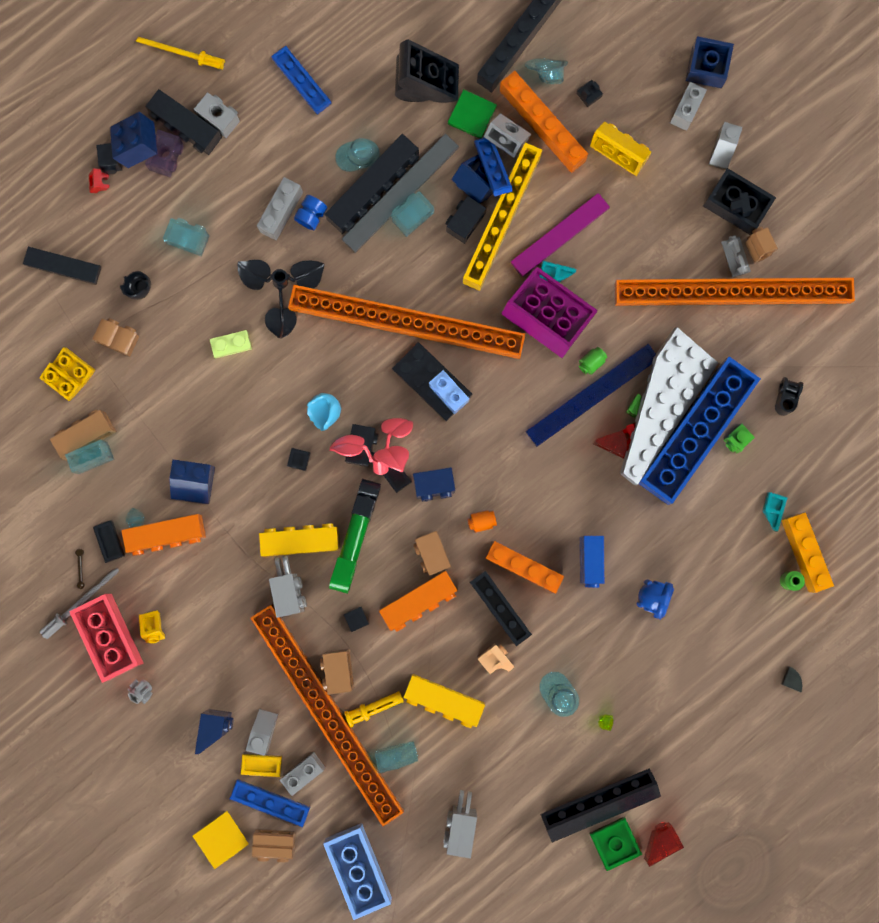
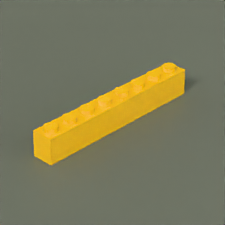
(502, 217)

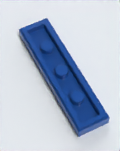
(301, 80)
(493, 167)
(270, 803)

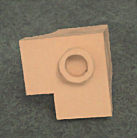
(495, 658)

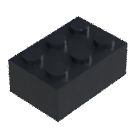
(728, 190)

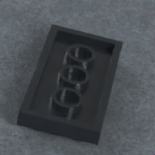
(418, 369)

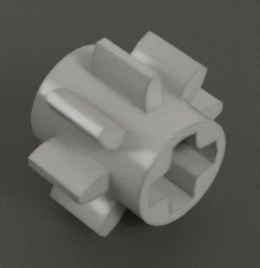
(139, 691)

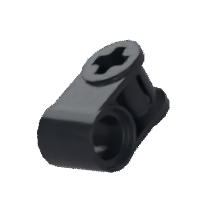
(790, 393)

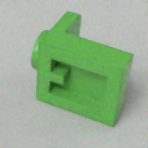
(738, 439)

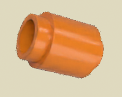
(482, 521)

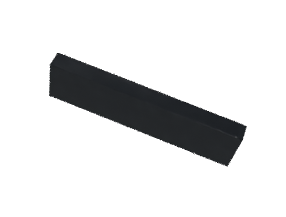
(62, 265)

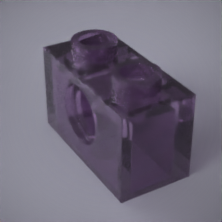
(168, 164)

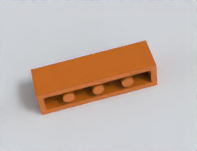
(163, 533)
(524, 567)
(417, 601)

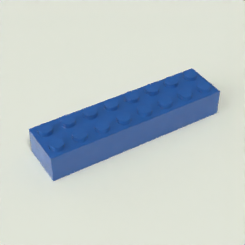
(699, 430)

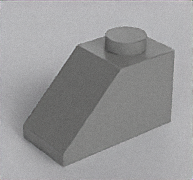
(725, 145)
(262, 732)

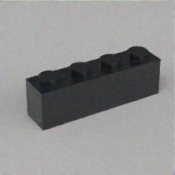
(183, 122)
(500, 608)

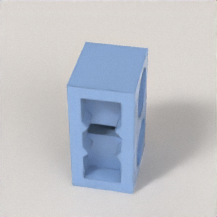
(448, 392)

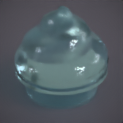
(135, 518)

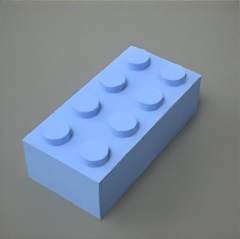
(357, 871)

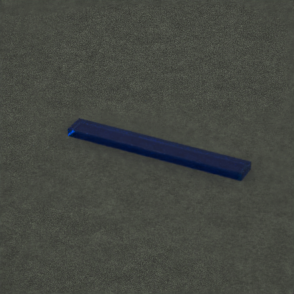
(591, 395)

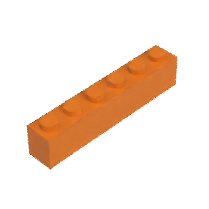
(543, 121)

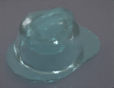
(548, 70)
(357, 154)
(559, 694)

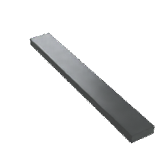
(397, 195)

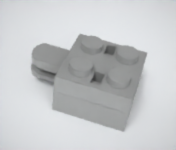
(286, 590)
(461, 828)

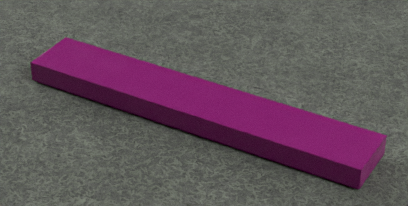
(560, 235)

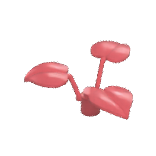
(392, 457)

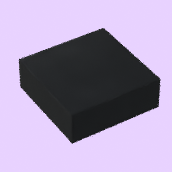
(298, 459)
(356, 619)

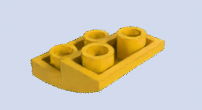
(67, 374)
(220, 840)

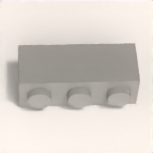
(280, 208)

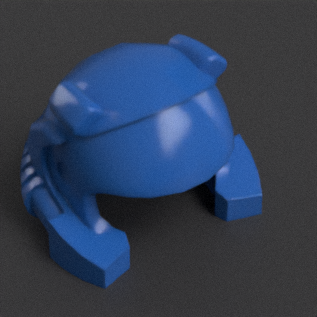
(655, 597)

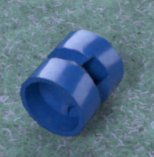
(310, 213)

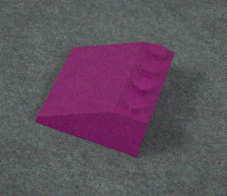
(549, 312)

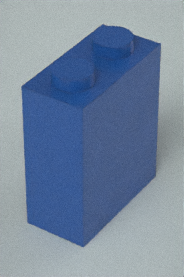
(592, 561)

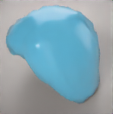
(323, 410)

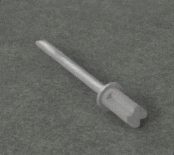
(59, 620)

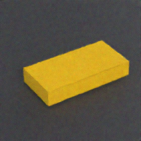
(261, 765)

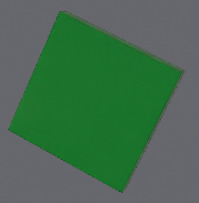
(472, 114)
(615, 843)

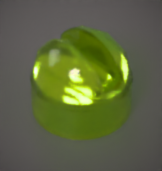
(606, 722)

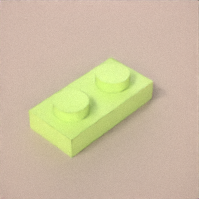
(230, 344)

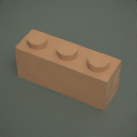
(82, 433)

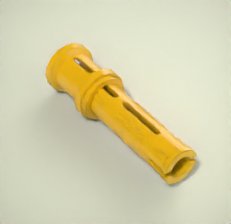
(364, 712)

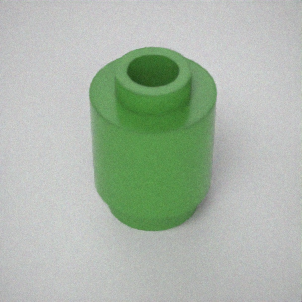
(592, 360)
(786, 580)

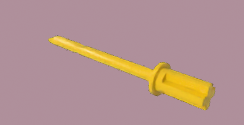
(203, 58)

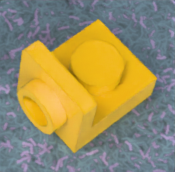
(151, 627)

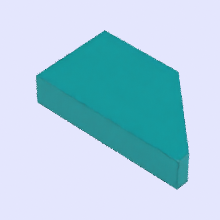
(557, 271)
(774, 509)

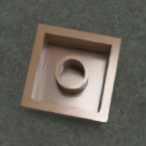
(337, 671)

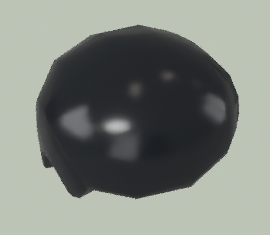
(136, 285)

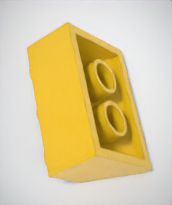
(620, 148)

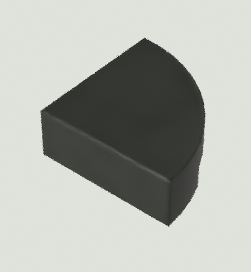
(792, 679)

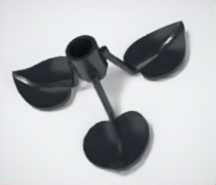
(257, 272)

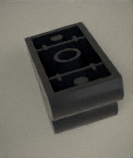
(425, 75)

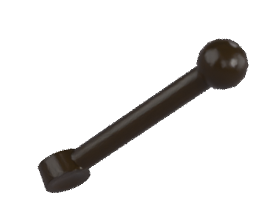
(79, 552)

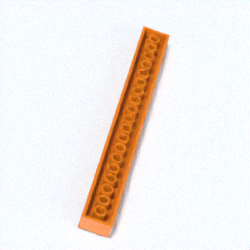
(734, 291)
(406, 321)
(327, 715)

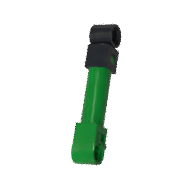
(361, 516)

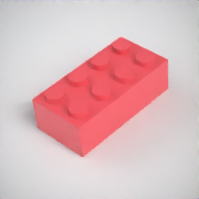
(106, 637)

